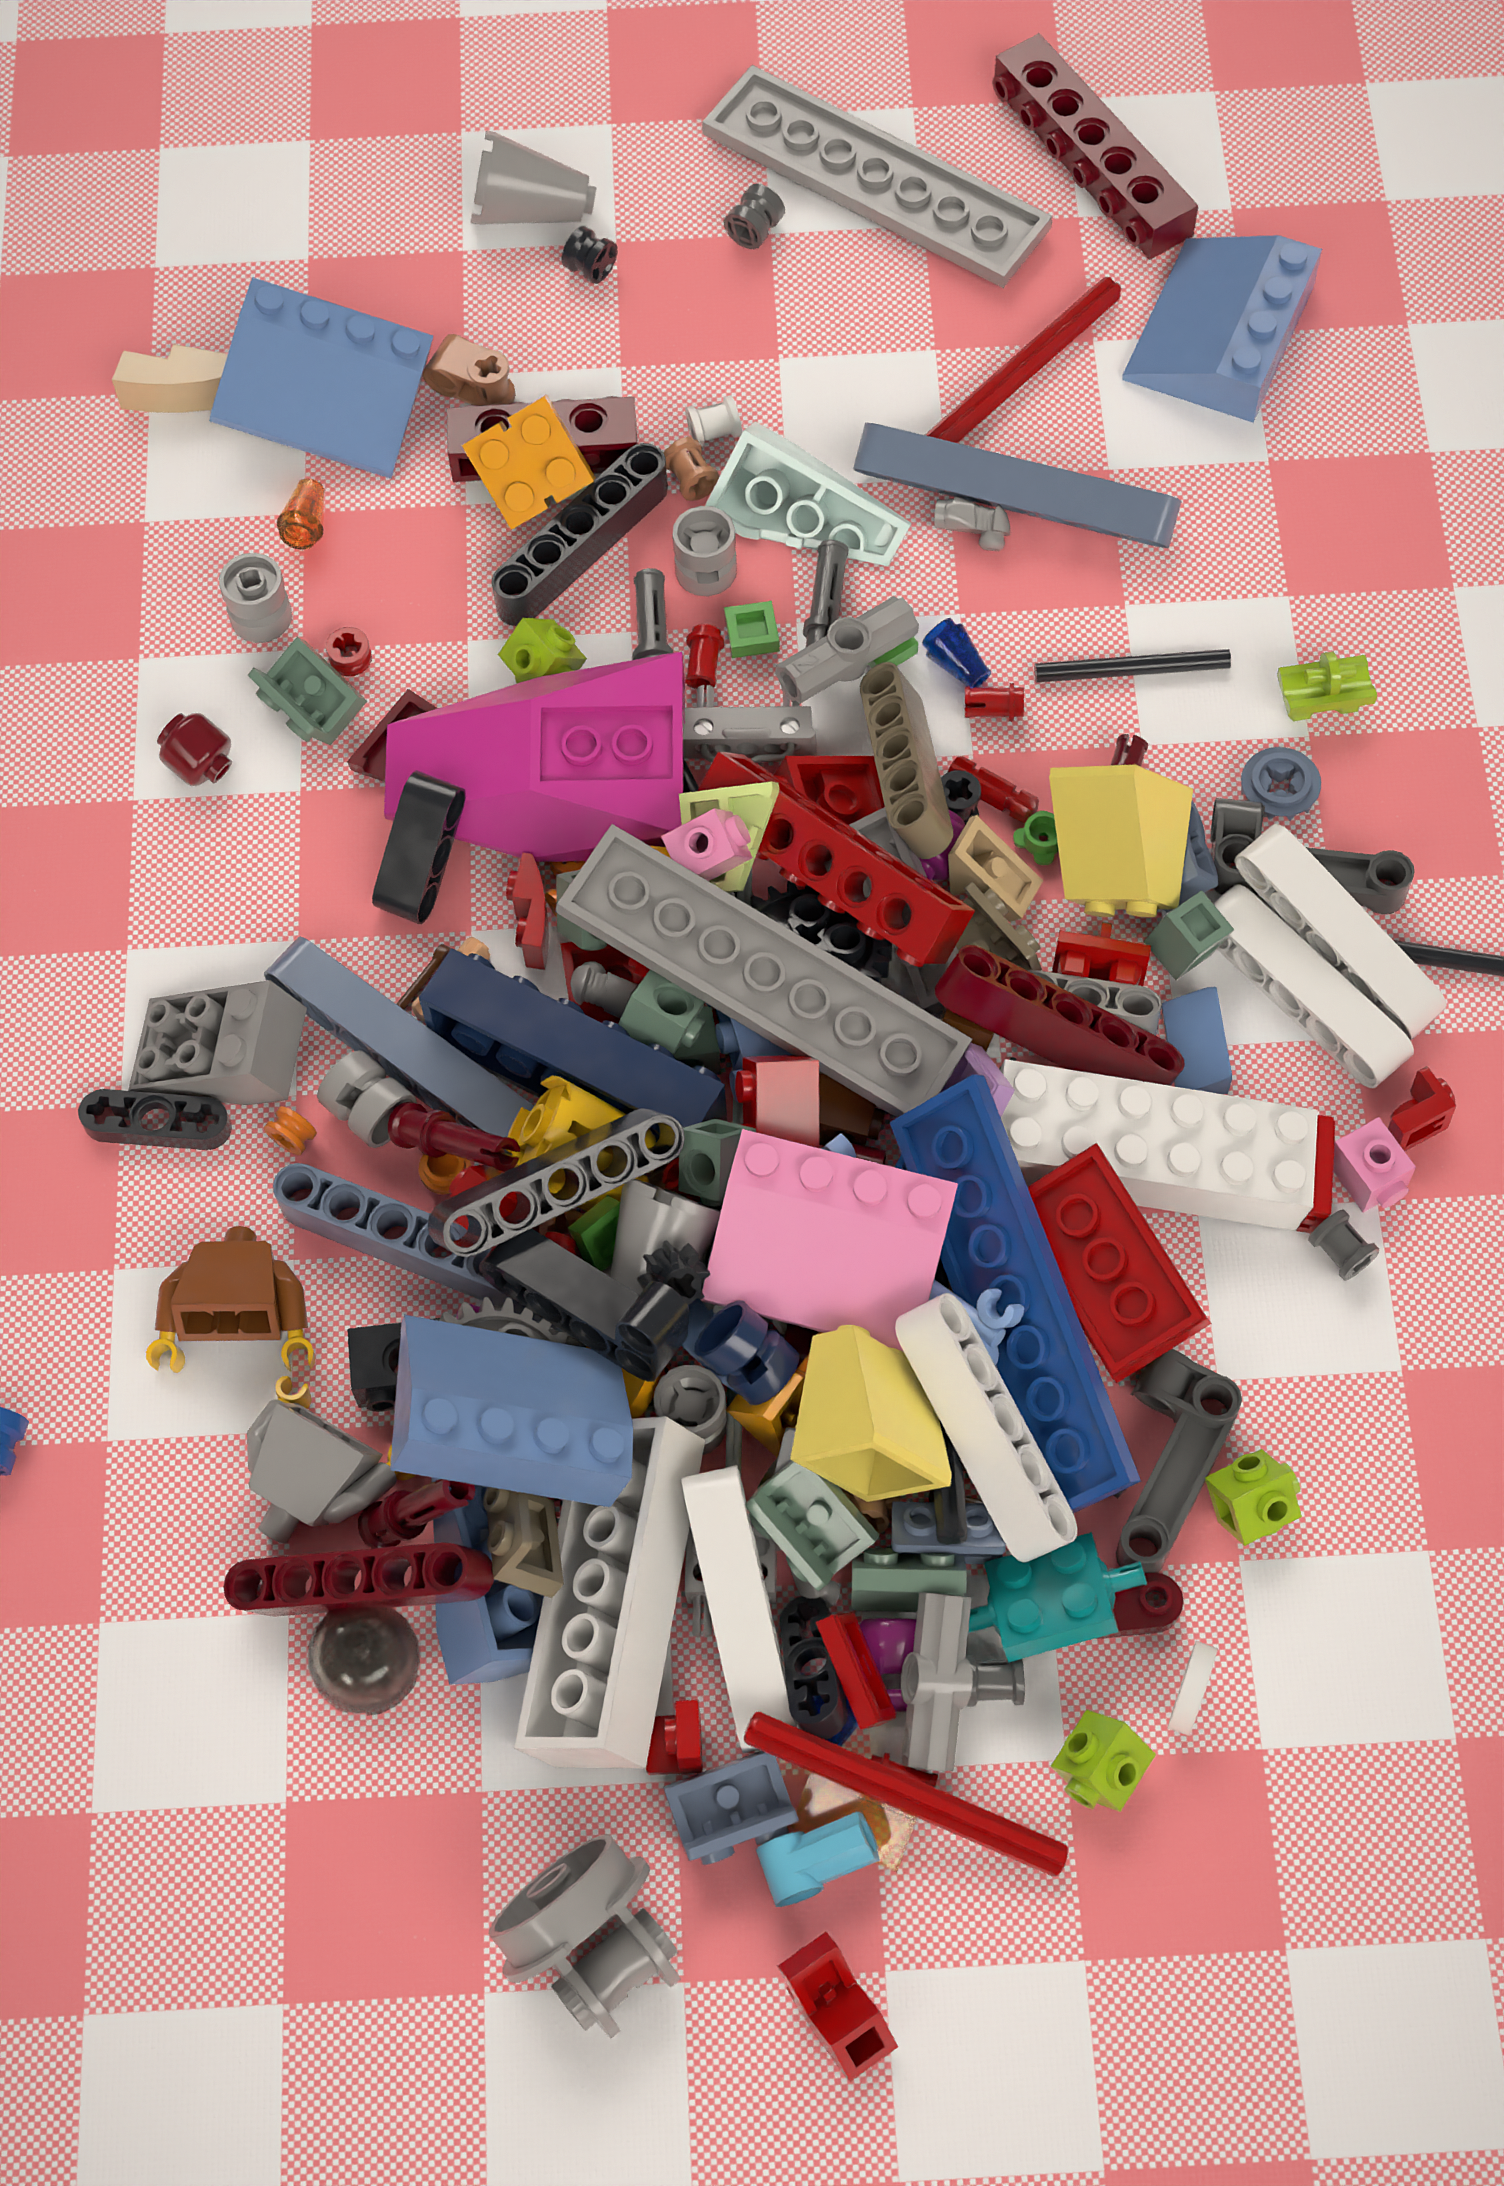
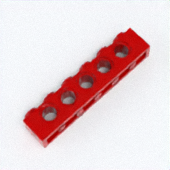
(935, 914)

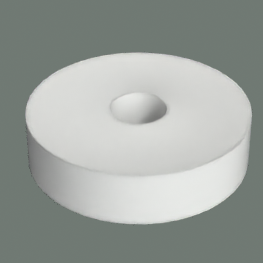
(1192, 1688)

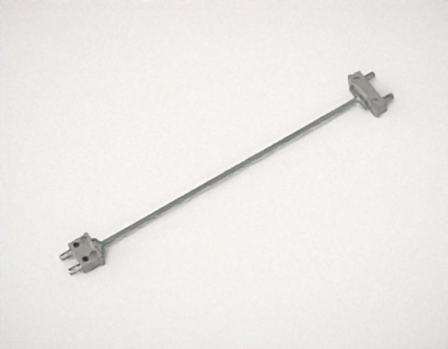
(763, 736)

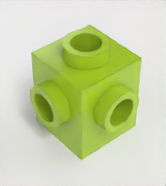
(540, 650)
(1254, 1496)
(1102, 1761)

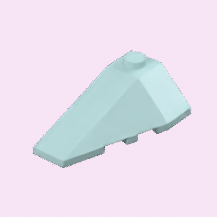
(795, 499)

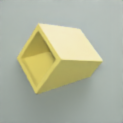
(1120, 837)
(867, 1419)

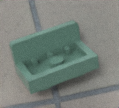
(309, 693)
(810, 1523)
(893, 1580)

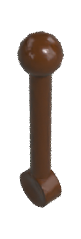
(437, 958)

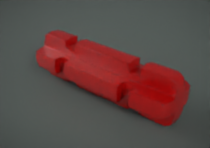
(998, 791)

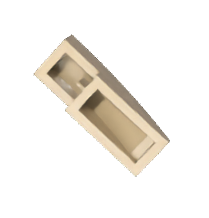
(169, 385)

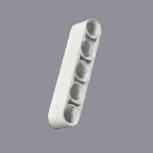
(1339, 928)
(1311, 990)
(986, 1428)
(737, 1597)

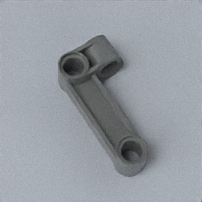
(1240, 822)
(1176, 1389)

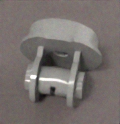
(567, 1907)

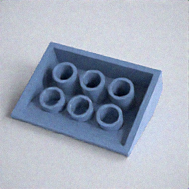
(1225, 321)
(321, 378)
(510, 1413)

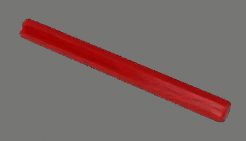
(1027, 361)
(906, 1794)

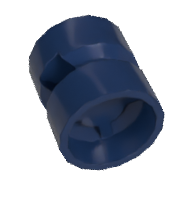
(752, 1358)

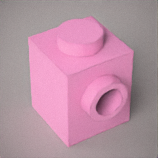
(710, 843)
(1372, 1166)

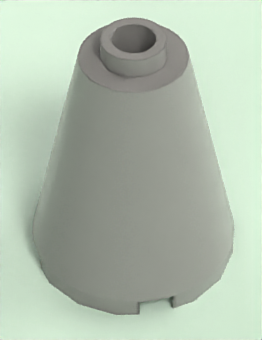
(528, 186)
(648, 1219)

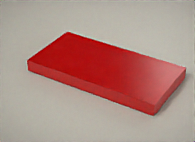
(1113, 1265)

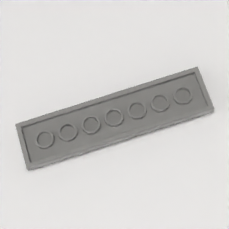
(877, 176)
(761, 974)

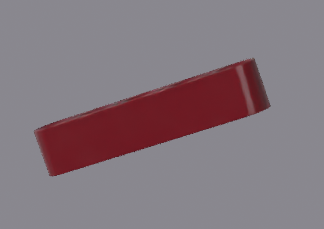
(1052, 1020)
(380, 1583)

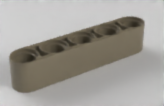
(906, 761)

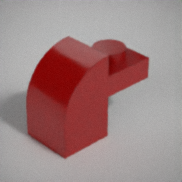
(837, 2007)

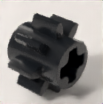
(682, 1264)

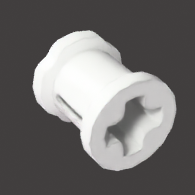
(714, 421)

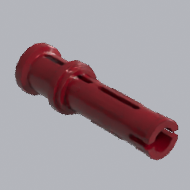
(439, 1134)
(407, 1513)

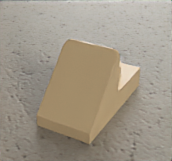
(991, 864)

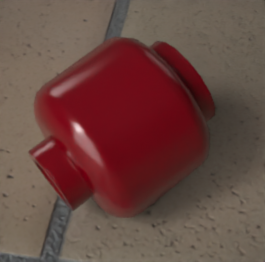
(195, 749)

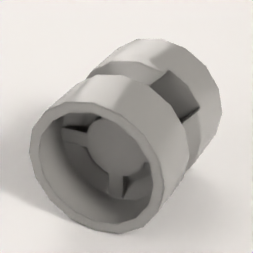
(704, 550)
(255, 597)
(363, 1095)
(692, 1398)

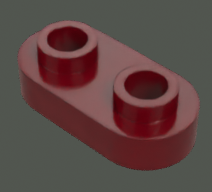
(1137, 1617)

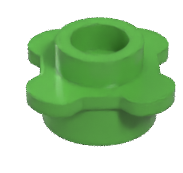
(1039, 824)

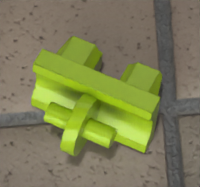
(1326, 686)

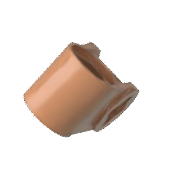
(469, 373)

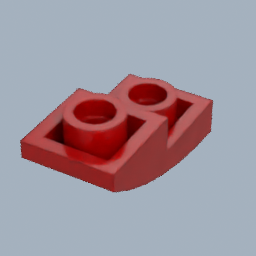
(530, 908)

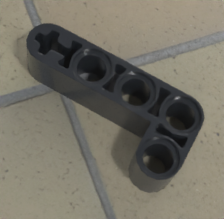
(624, 1327)

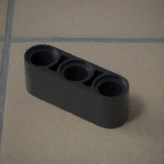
(418, 847)

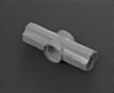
(829, 662)
(936, 1681)

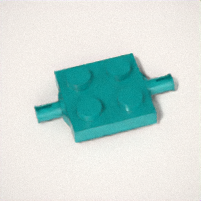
(1053, 1598)

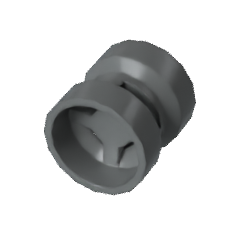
(750, 221)

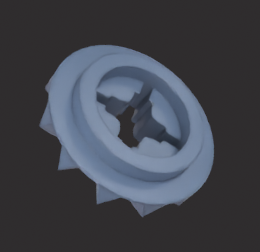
(1281, 764)

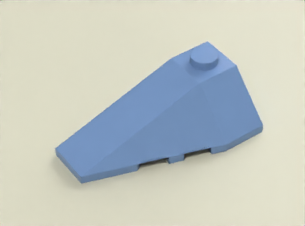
(488, 1635)

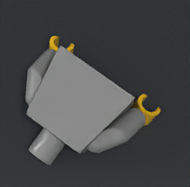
(310, 1466)

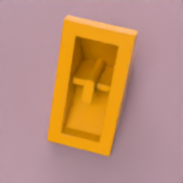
(771, 1418)

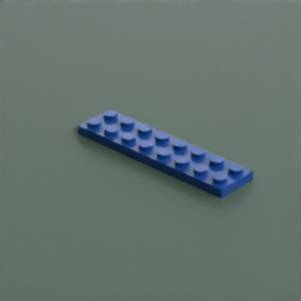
(1001, 1244)

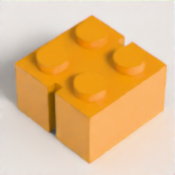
(529, 462)

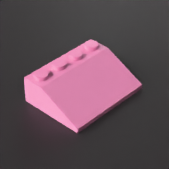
(826, 1237)

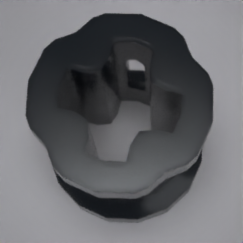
(962, 793)

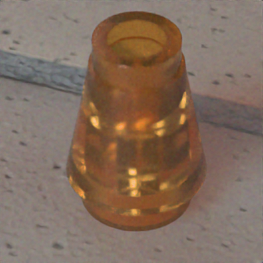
(303, 515)

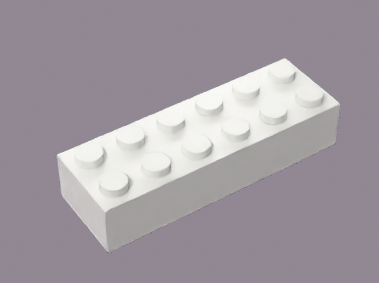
(1168, 1142)
(611, 1622)

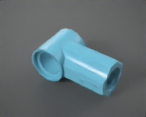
(802, 1862)

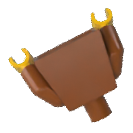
(230, 1295)

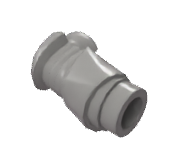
(969, 517)
(609, 991)

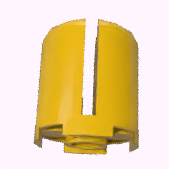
(559, 1117)

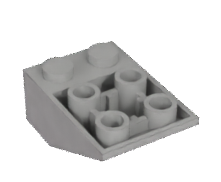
(221, 1044)

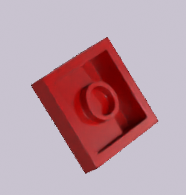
(838, 784)

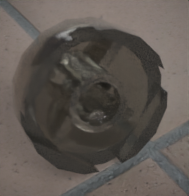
(364, 1659)

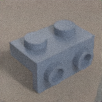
(915, 1532)
(730, 1807)

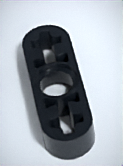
(116, 1131)
(802, 1688)

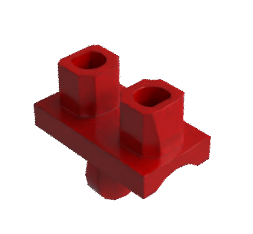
(1101, 957)

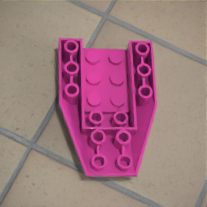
(556, 758)

